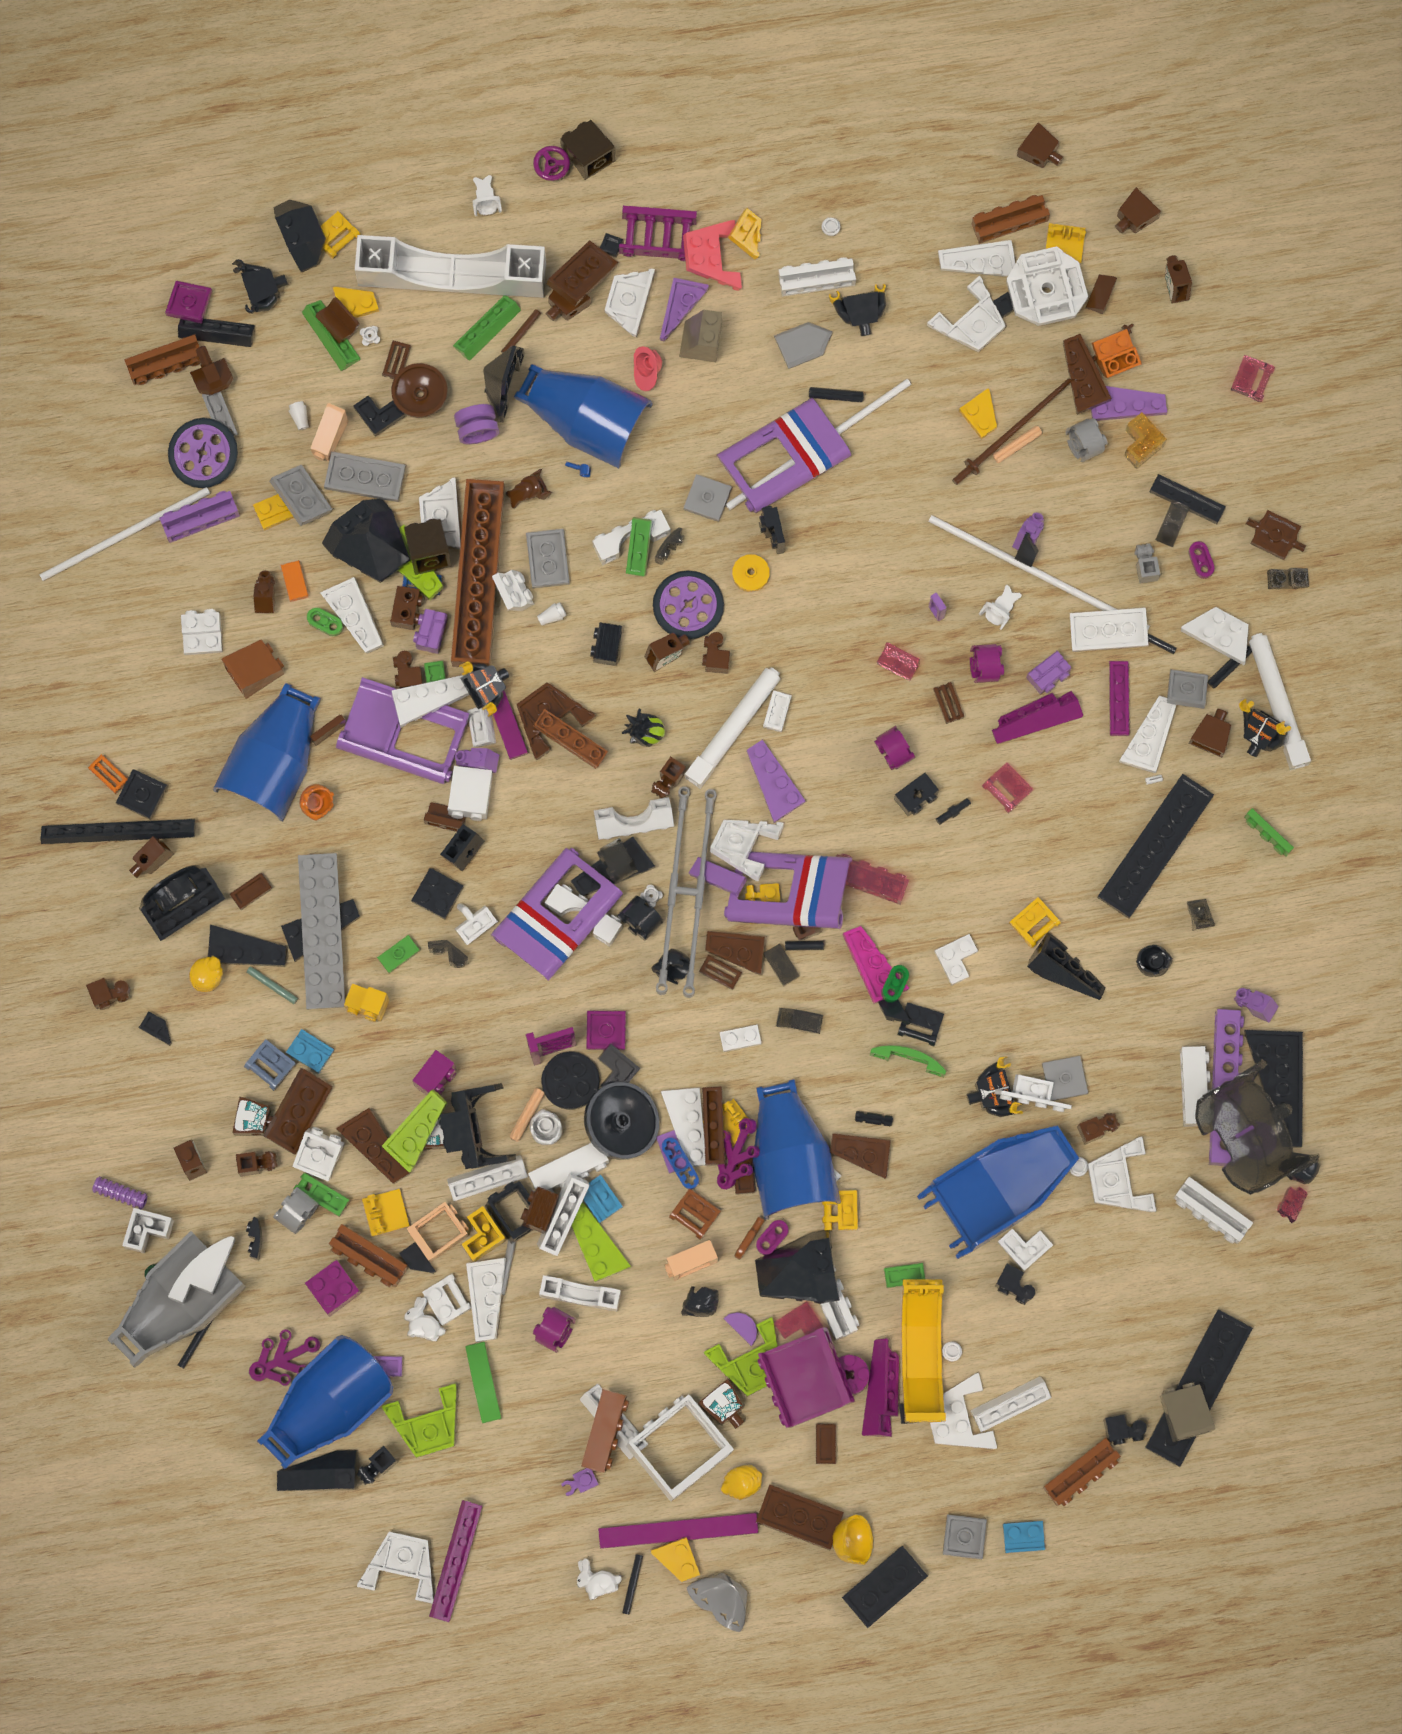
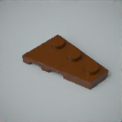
(738, 949)
(863, 1152)

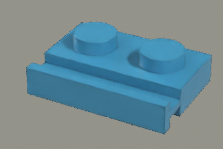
(310, 1051)
(601, 1199)
(1023, 1537)

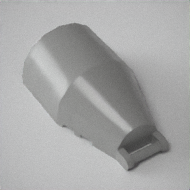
(159, 1322)

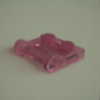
(1246, 376)
(1012, 783)

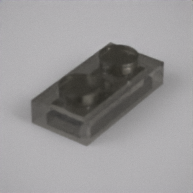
(781, 965)

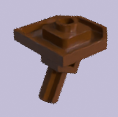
(212, 375)

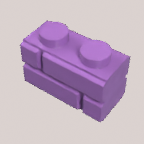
(430, 631)
(1049, 672)

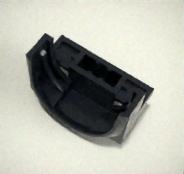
(463, 1132)

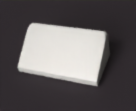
(481, 727)

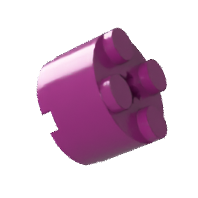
(986, 663)
(895, 748)
(554, 1329)
(861, 1372)

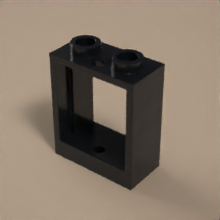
(495, 1198)

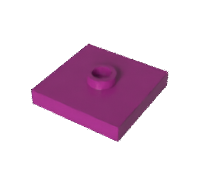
(188, 301)
(605, 1029)

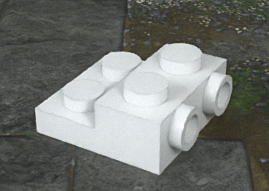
(513, 590)
(201, 632)
(318, 1153)

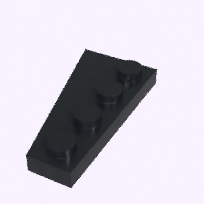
(586, 885)
(293, 930)

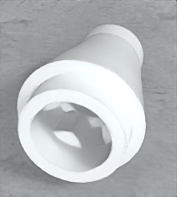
(299, 415)
(552, 614)

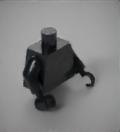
(260, 285)

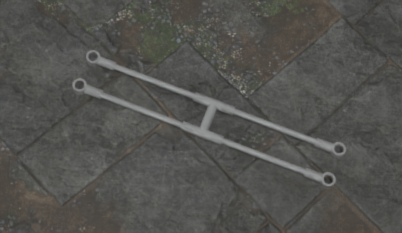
(674, 889)

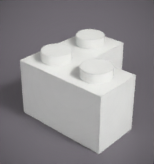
(144, 1224)

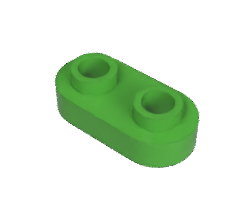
(325, 621)

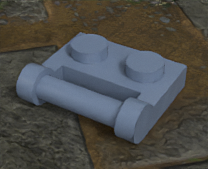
(273, 1059)

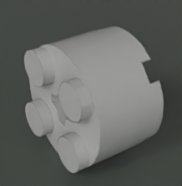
(1086, 439)
(296, 1210)

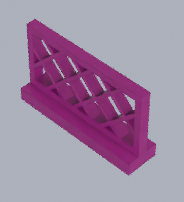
(550, 1043)

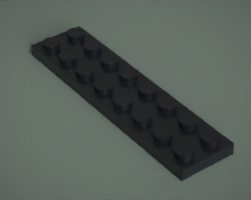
(1155, 846)
(1208, 1368)

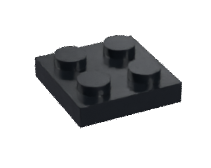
(141, 794)
(437, 893)

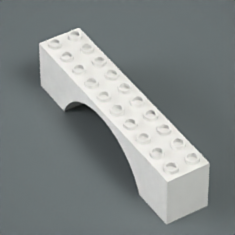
(396, 265)

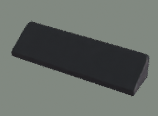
(218, 331)

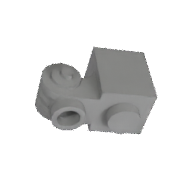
(1147, 566)

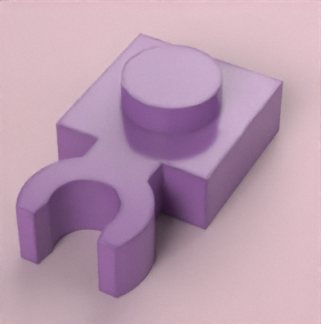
(583, 1481)

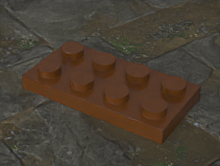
(582, 273)
(297, 1111)
(799, 1517)

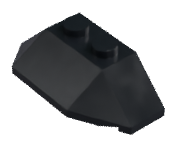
(301, 232)

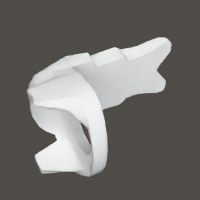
(486, 201)
(999, 611)

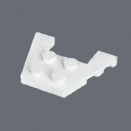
(978, 325)
(736, 841)
(1111, 1179)
(957, 1428)
(404, 1557)

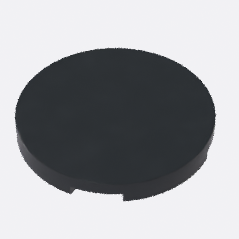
(570, 1080)

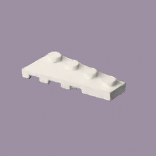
(983, 259)
(421, 699)
(1150, 738)
(687, 1121)
(485, 1290)

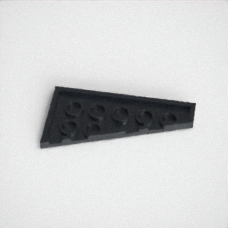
(1283, 1073)

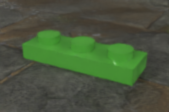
(639, 546)
(1268, 833)

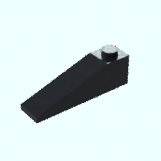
(1056, 965)
(324, 1473)

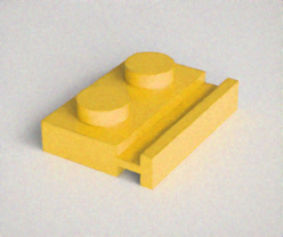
(272, 512)

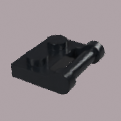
(922, 1018)

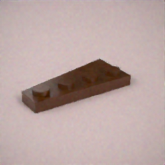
(1084, 376)

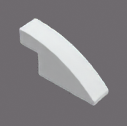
(203, 1271)

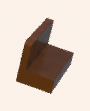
(338, 320)
(439, 817)

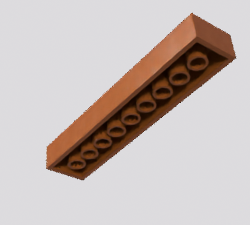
(476, 567)

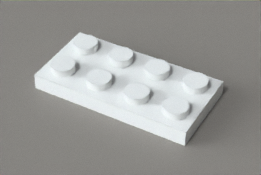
(1109, 629)

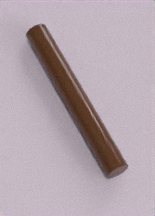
(522, 330)

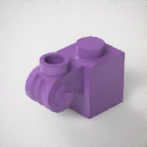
(1032, 525)
(477, 758)
(1258, 1004)

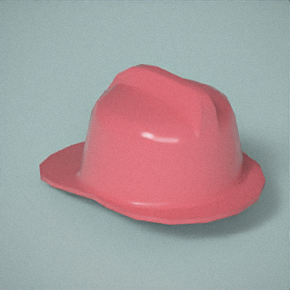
(646, 366)

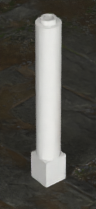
(731, 729)
(1294, 748)

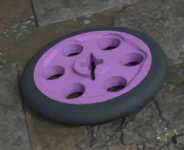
(185, 434)
(680, 580)

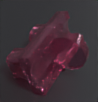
(1292, 1203)

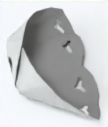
(723, 1597)

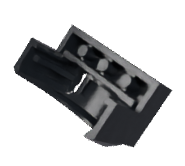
(173, 891)

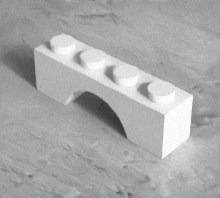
(608, 545)
(656, 816)
(563, 901)
(579, 1294)

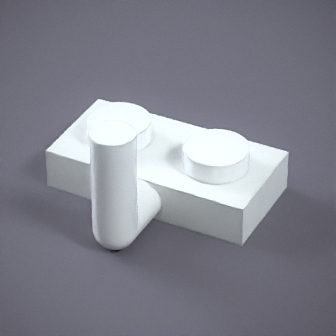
(475, 923)

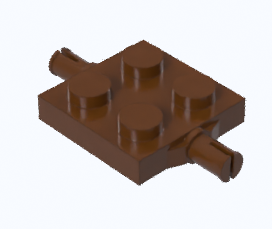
(1275, 535)

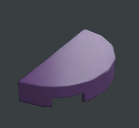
(743, 1326)

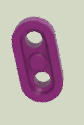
(1202, 560)
(771, 1237)

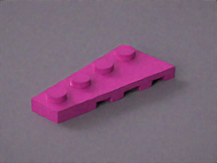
(869, 962)

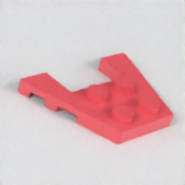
(704, 254)

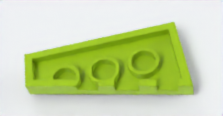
(598, 1249)

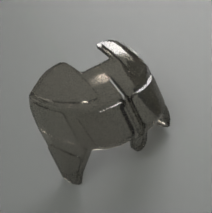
(1261, 1154)

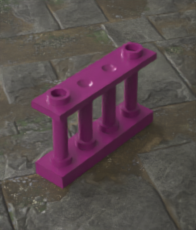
(650, 216)

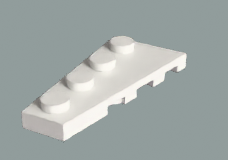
(352, 609)

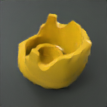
(206, 974)
(742, 1482)

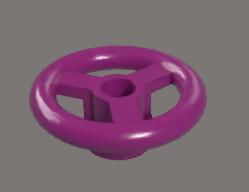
(551, 169)

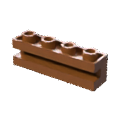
(1010, 218)
(163, 360)
(570, 739)
(368, 1255)
(604, 1431)
(1081, 1472)

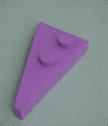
(682, 299)

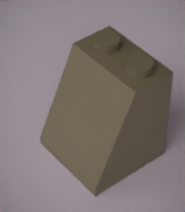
(702, 336)
(1186, 1412)

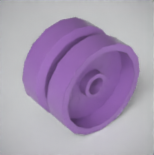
(476, 424)

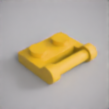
(333, 228)
(1031, 917)

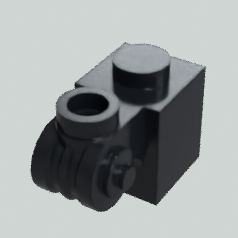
(1010, 1284)
(1118, 1431)
(380, 1463)

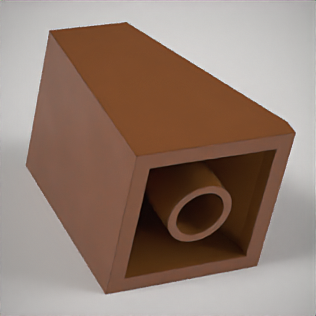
(253, 667)

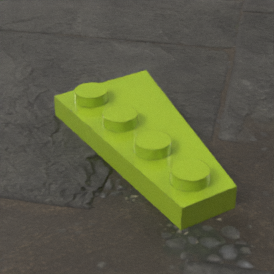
(426, 582)
(413, 1134)

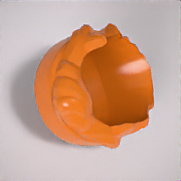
(316, 801)

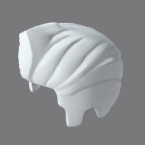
(545, 1127)

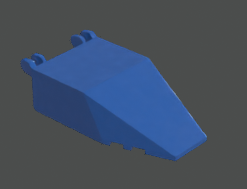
(1001, 1184)

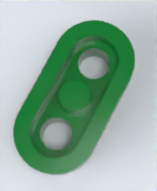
(894, 984)

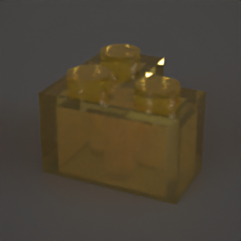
(1147, 440)

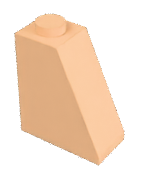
(329, 432)

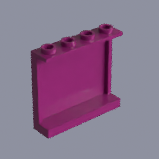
(805, 1378)

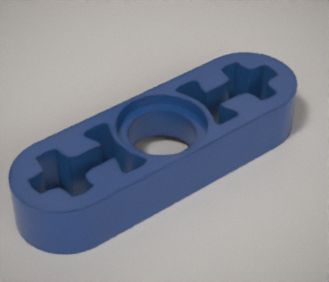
(692, 1173)

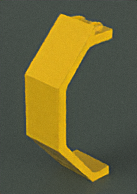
(922, 1350)

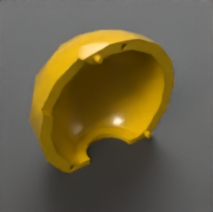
(853, 1540)

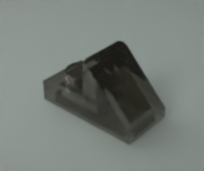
(1200, 915)

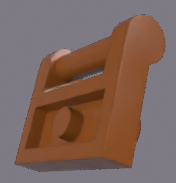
(699, 1209)

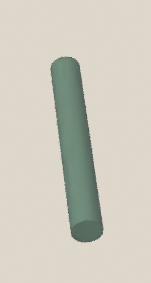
(272, 985)

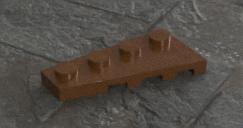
(368, 1137)

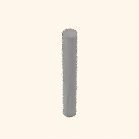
(508, 1255)

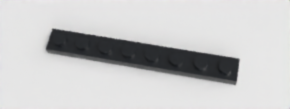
(117, 831)

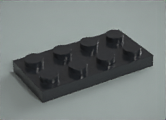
(884, 1587)

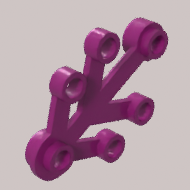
(734, 1156)
(280, 1359)

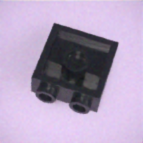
(772, 528)

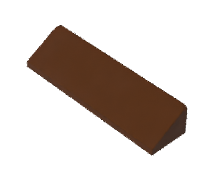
(713, 1126)

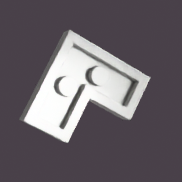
(951, 956)
(1024, 1253)

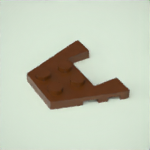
(555, 702)

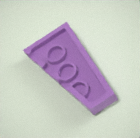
(1129, 404)
(776, 786)

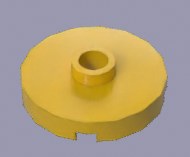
(750, 582)

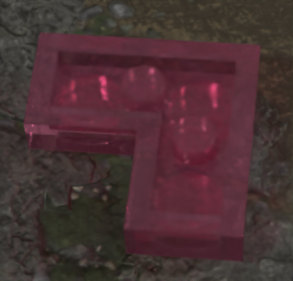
(797, 1319)

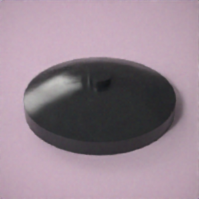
(621, 1120)

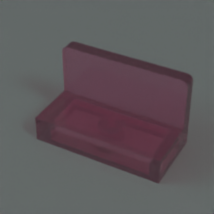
(898, 661)

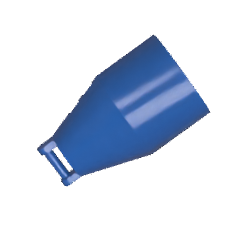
(584, 410)
(272, 753)
(793, 1155)
(327, 1400)

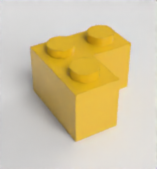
(368, 1002)
(487, 1236)

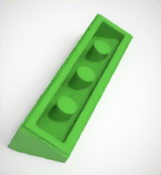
(487, 327)
(342, 353)

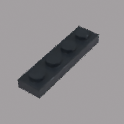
(1198, 503)

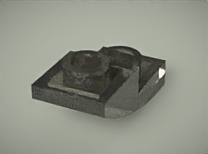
(671, 542)
(1288, 579)

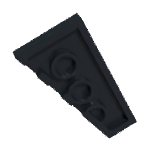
(242, 949)

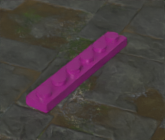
(455, 1561)

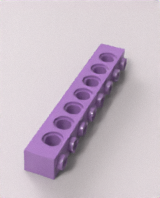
(1224, 1018)

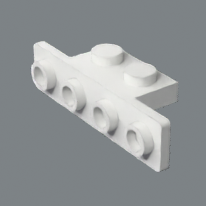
(1032, 1090)

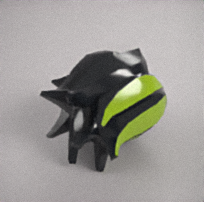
(644, 729)

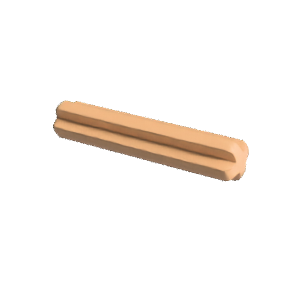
(1017, 444)
(526, 1115)

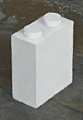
(470, 793)

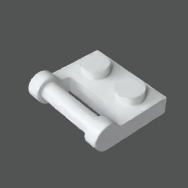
(440, 1302)

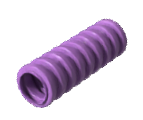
(118, 1192)

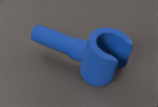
(584, 469)

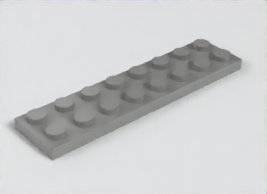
(321, 931)

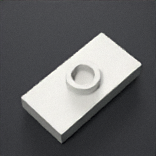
(777, 711)

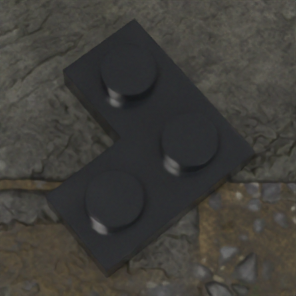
(378, 419)
(622, 1067)

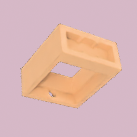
(451, 1212)
(691, 1260)

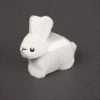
(422, 1325)
(596, 1583)

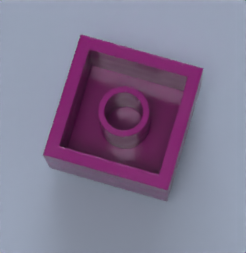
(435, 1074)
(332, 1288)

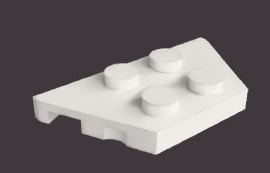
(628, 299)
(443, 505)
(1221, 633)

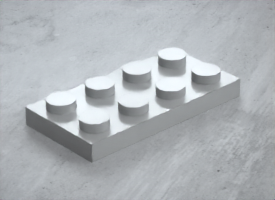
(364, 476)

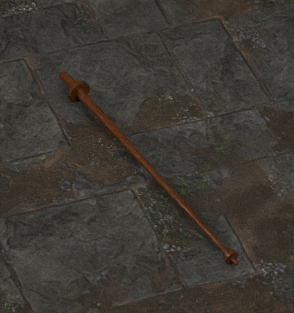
(972, 466)

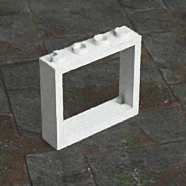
(665, 1415)

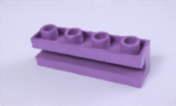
(199, 517)

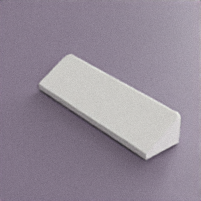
(486, 1178)
(591, 1401)
(1010, 1404)

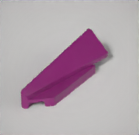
(1038, 716)
(882, 1391)

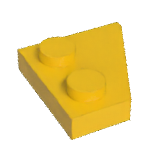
(747, 233)
(357, 301)
(980, 414)

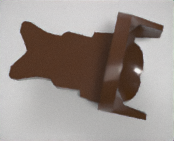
(528, 488)

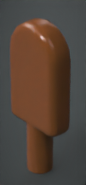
(749, 1238)

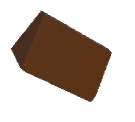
(1101, 293)

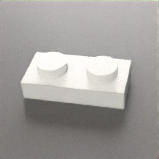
(740, 1038)

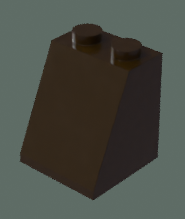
(588, 149)
(427, 546)

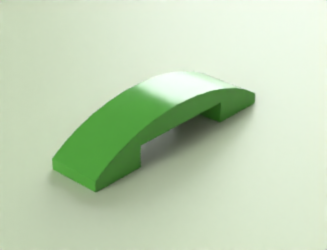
(884, 1052)
(483, 1382)

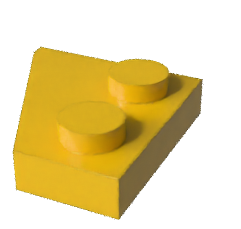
(677, 1559)

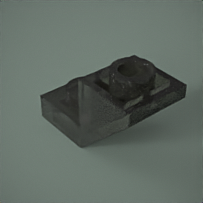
(1172, 523)
(456, 957)
(799, 1020)

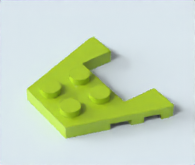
(745, 1369)
(429, 1431)

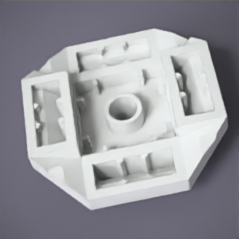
(1052, 270)

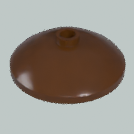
(419, 379)

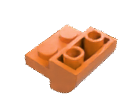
(1115, 353)

